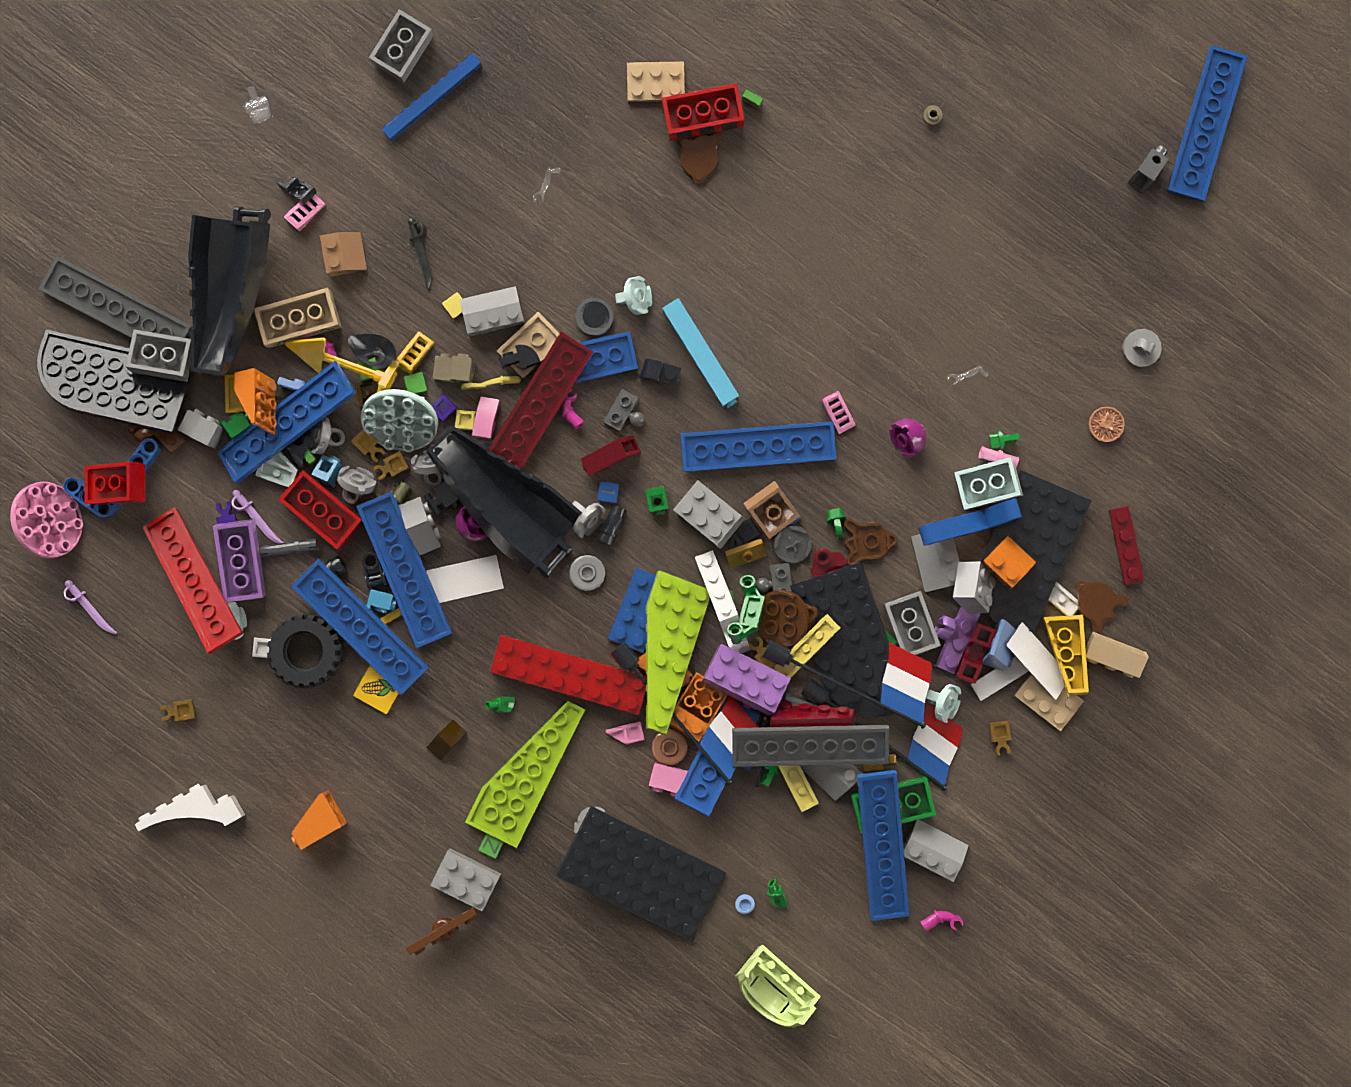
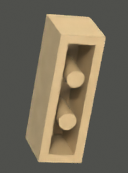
(1115, 655)

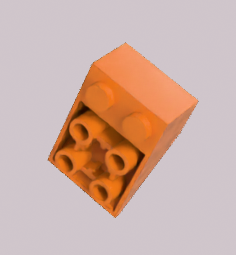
(257, 397)
(697, 707)

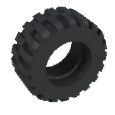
(280, 658)

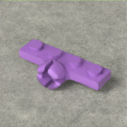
(956, 636)

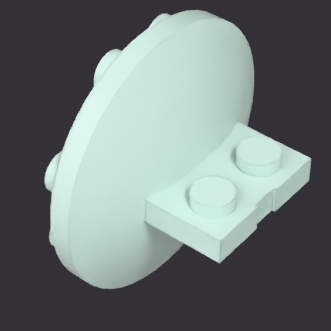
(399, 420)

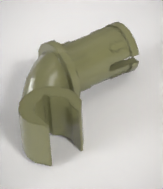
(400, 492)

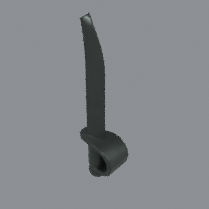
(416, 237)

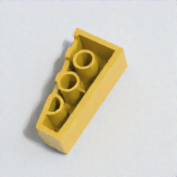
(1068, 645)

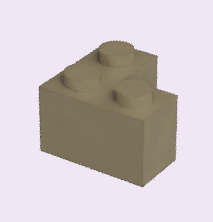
(454, 369)

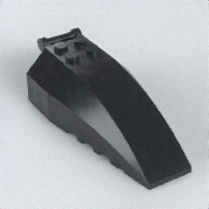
(226, 277)
(509, 505)

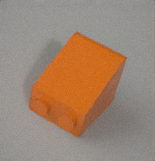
(1008, 563)
(318, 821)

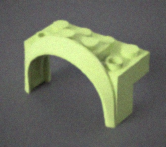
(769, 1000)

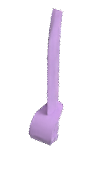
(254, 515)
(86, 605)

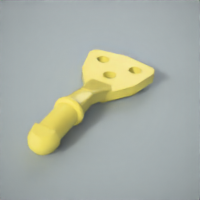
(501, 380)

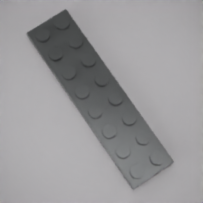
(108, 302)
(810, 745)

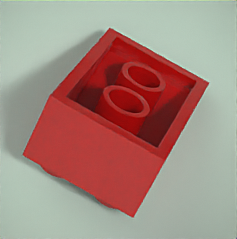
(115, 483)

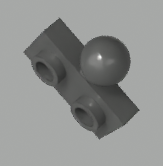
(622, 411)
(779, 576)

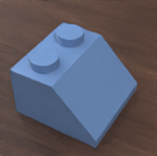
(999, 654)

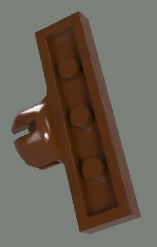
(169, 441)
(442, 930)

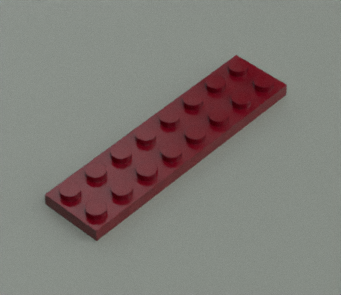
(541, 400)

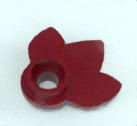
(832, 562)

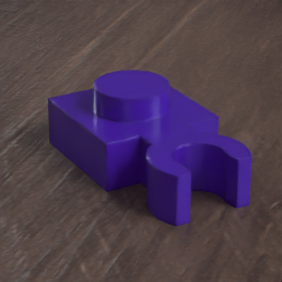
(443, 407)
(225, 514)

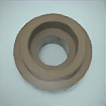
(928, 119)

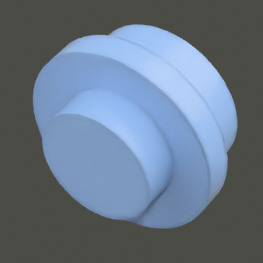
(744, 904)

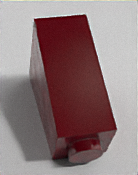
(610, 455)

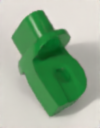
(998, 440)
(835, 518)
(502, 703)
(770, 771)
(776, 894)

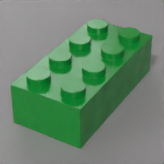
(914, 801)

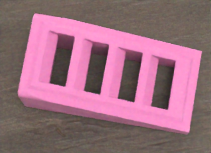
(304, 220)
(826, 400)

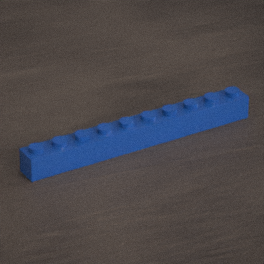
(433, 96)

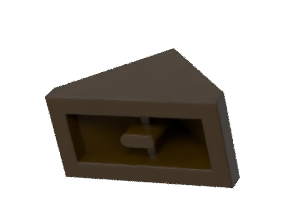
(365, 390)
(446, 739)

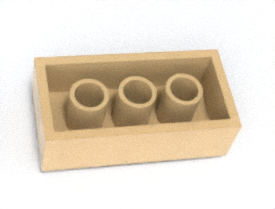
(297, 317)

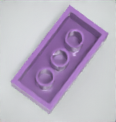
(239, 560)
(746, 680)

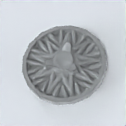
(587, 572)

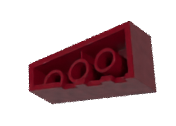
(808, 716)

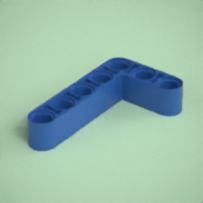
(140, 452)
(970, 522)

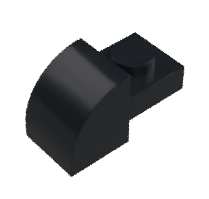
(524, 355)
(660, 372)

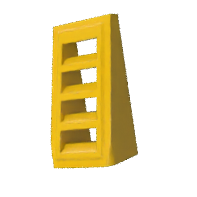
(419, 356)

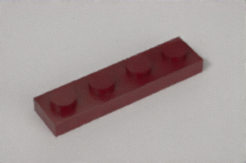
(1126, 545)

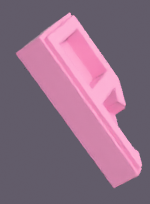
(627, 733)

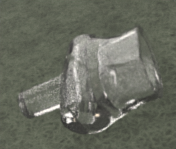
(258, 107)

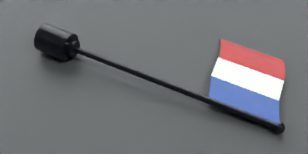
(903, 683)
(717, 740)
(930, 747)

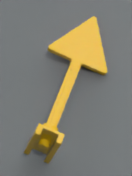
(313, 353)

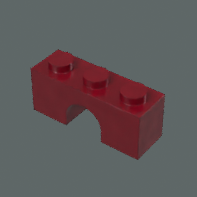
(975, 651)

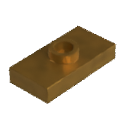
(745, 553)

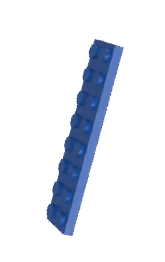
(1206, 123)
(293, 418)
(758, 446)
(404, 570)
(360, 626)
(883, 845)

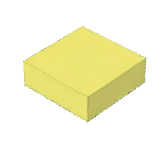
(453, 305)
(465, 420)

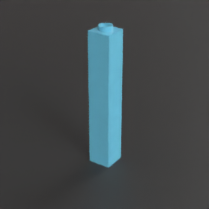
(700, 353)

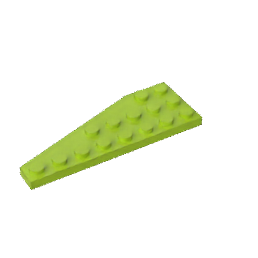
(672, 626)
(516, 789)

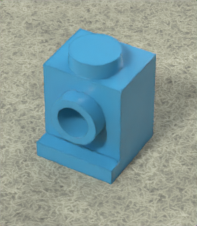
(327, 470)
(382, 601)

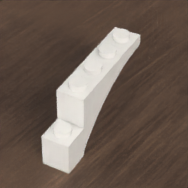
(720, 597)
(196, 804)

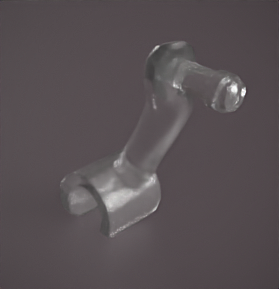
(545, 184)
(967, 374)

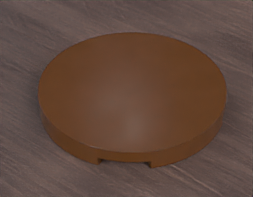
(784, 618)

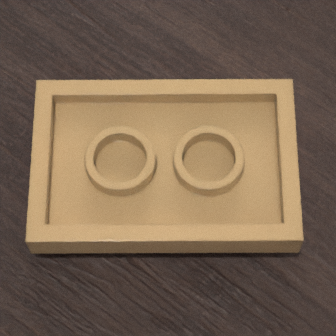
(654, 80)
(536, 334)
(1054, 711)

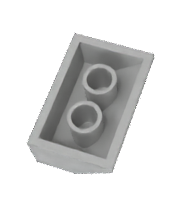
(492, 311)
(936, 563)
(833, 778)
(935, 850)

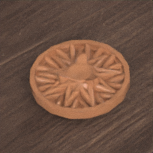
(1106, 424)
(669, 748)

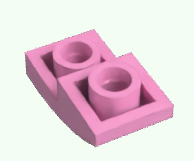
(485, 418)

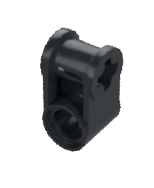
(373, 572)

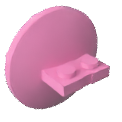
(46, 520)

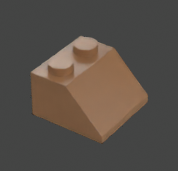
(343, 253)
(771, 509)

